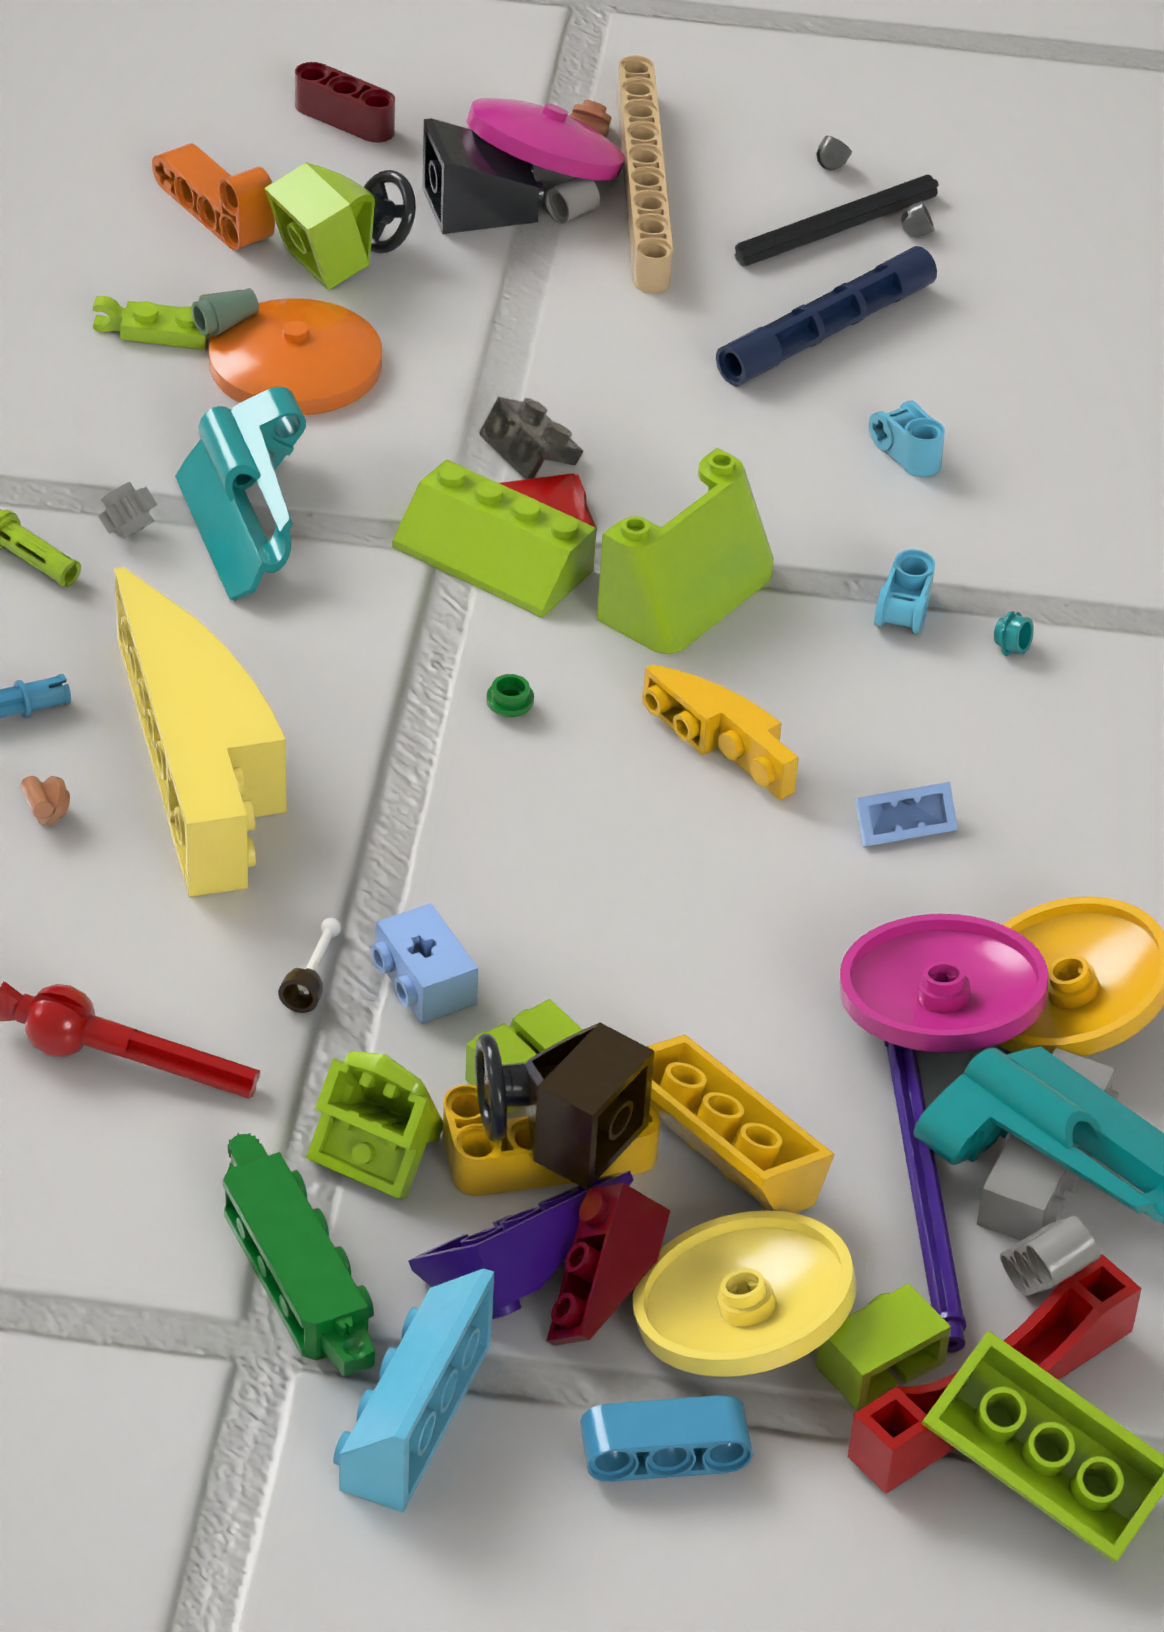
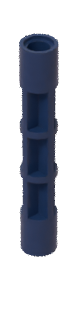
(825, 316)

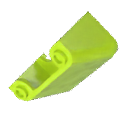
(691, 572)

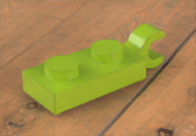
(149, 323)

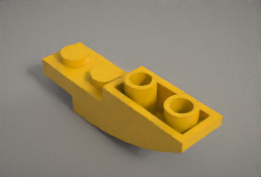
(719, 718)

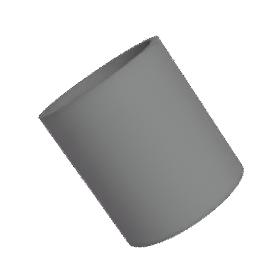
(572, 199)

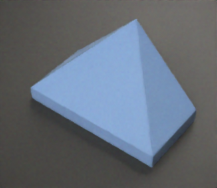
(906, 814)

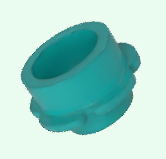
(1014, 633)

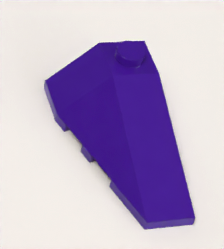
(518, 1249)

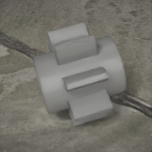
(127, 510)

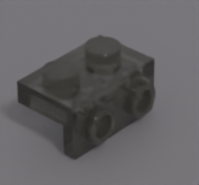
(528, 436)

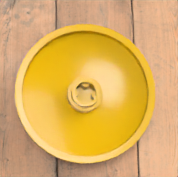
(1101, 973)

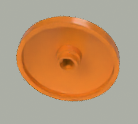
(302, 345)

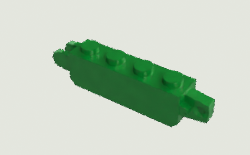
(295, 1258)

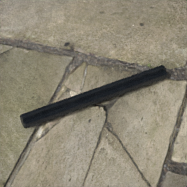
(835, 220)

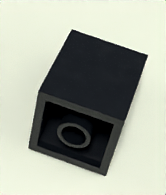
(475, 182)

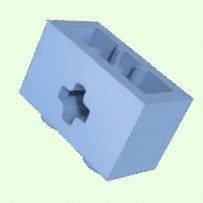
(425, 963)

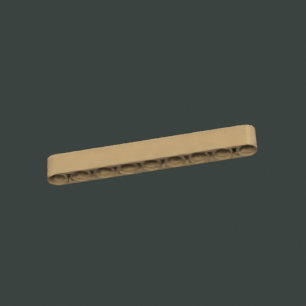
(644, 175)

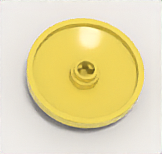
(745, 1293)

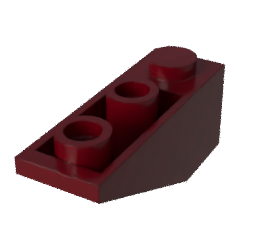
(610, 1254)

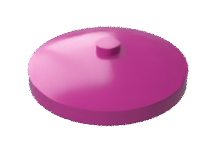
(545, 138)
(944, 983)

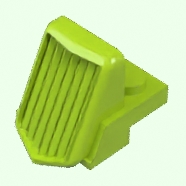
(374, 1122)

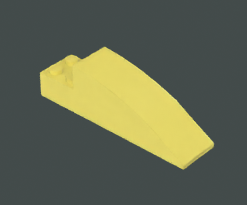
(206, 735)

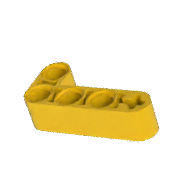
(508, 1165)

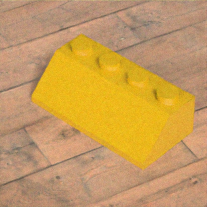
(736, 1127)

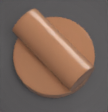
(593, 115)
(46, 799)

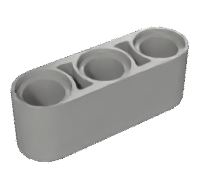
(1050, 1255)

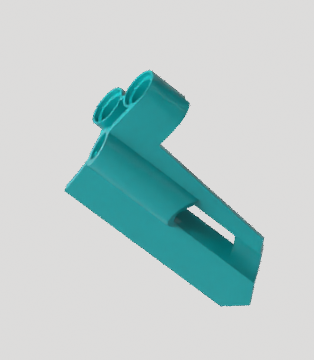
(232, 455)

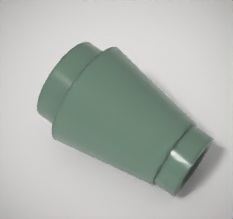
(222, 310)

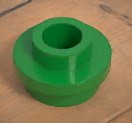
(510, 696)

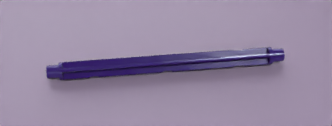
(926, 1195)

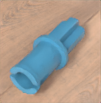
(34, 696)

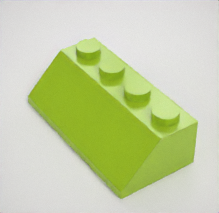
(496, 538)
(1050, 1446)

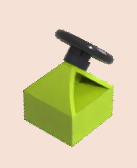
(335, 222)

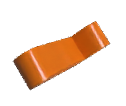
(227, 205)

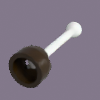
(300, 980)

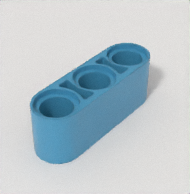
(666, 1438)

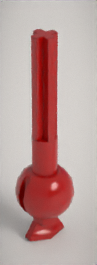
(65, 1020)

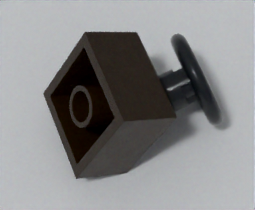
(580, 1097)

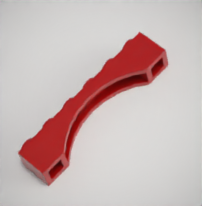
(1059, 1336)

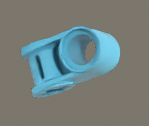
(910, 438)
(907, 591)

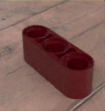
(345, 102)

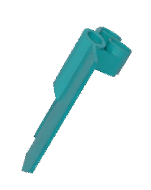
(1049, 1110)

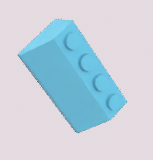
(417, 1392)

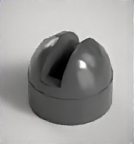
(832, 153)
(917, 220)

